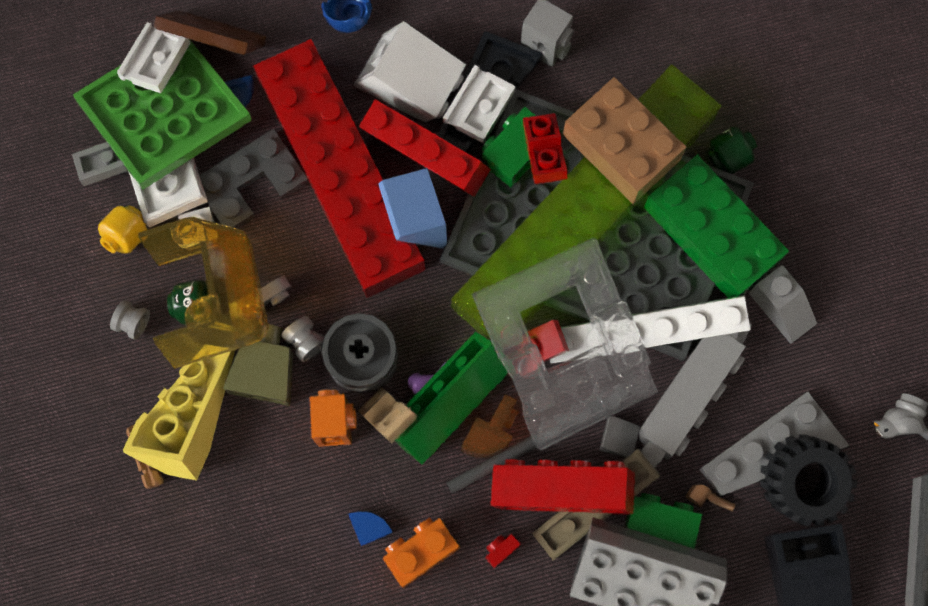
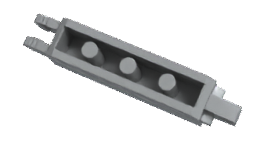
(689, 394)

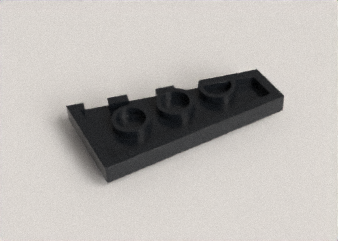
(503, 59)

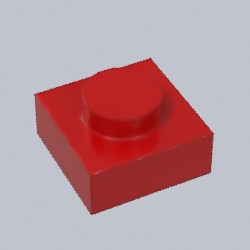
(501, 549)

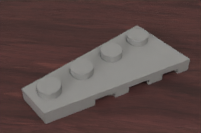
(742, 462)

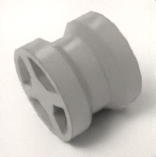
(130, 319)

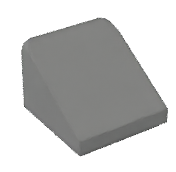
(619, 437)

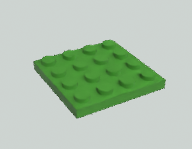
(164, 129)

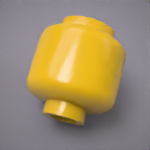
(121, 229)

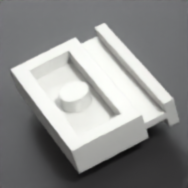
(153, 58)
(479, 104)

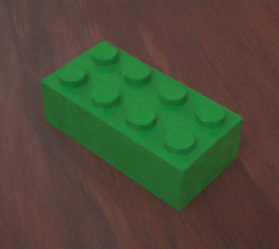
(715, 228)

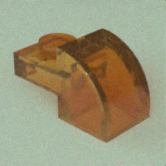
(488, 438)

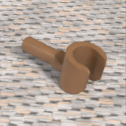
(700, 493)

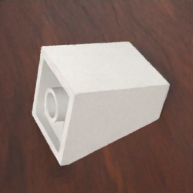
(411, 73)

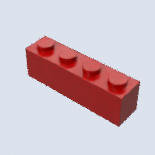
(425, 148)
(563, 487)

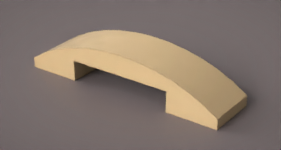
(387, 415)

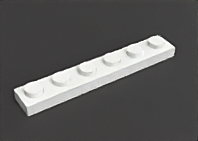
(669, 325)

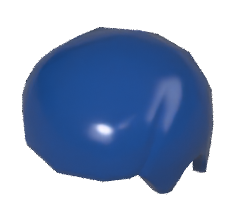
(347, 15)

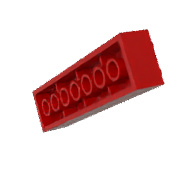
(337, 166)

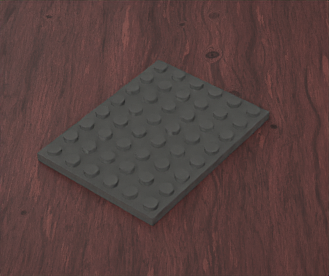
(641, 256)

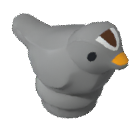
(904, 418)

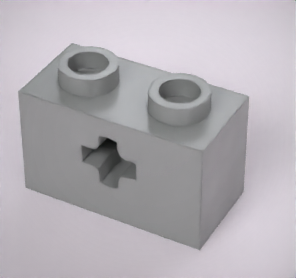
(548, 31)

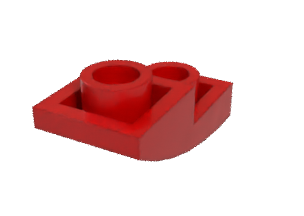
(545, 148)

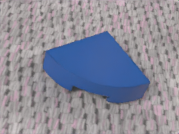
(242, 88)
(369, 527)

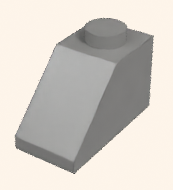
(784, 304)

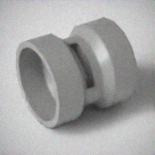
(306, 341)

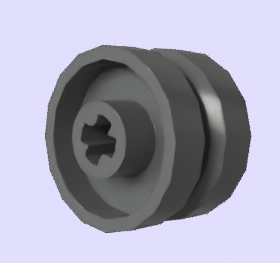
(357, 334)

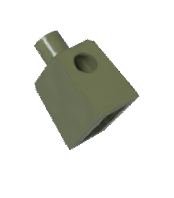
(263, 370)

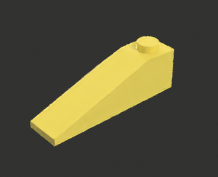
(183, 422)

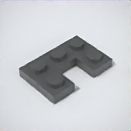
(259, 158)

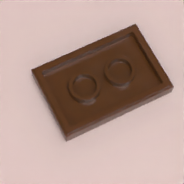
(210, 32)

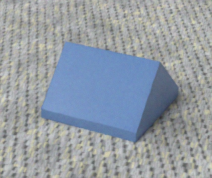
(414, 209)

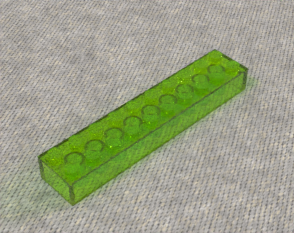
(587, 201)

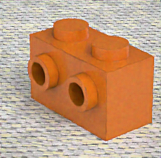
(332, 419)
(421, 552)

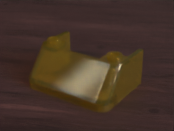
(235, 305)

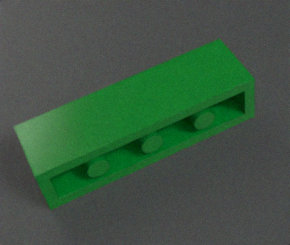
(451, 396)

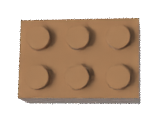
(623, 140)

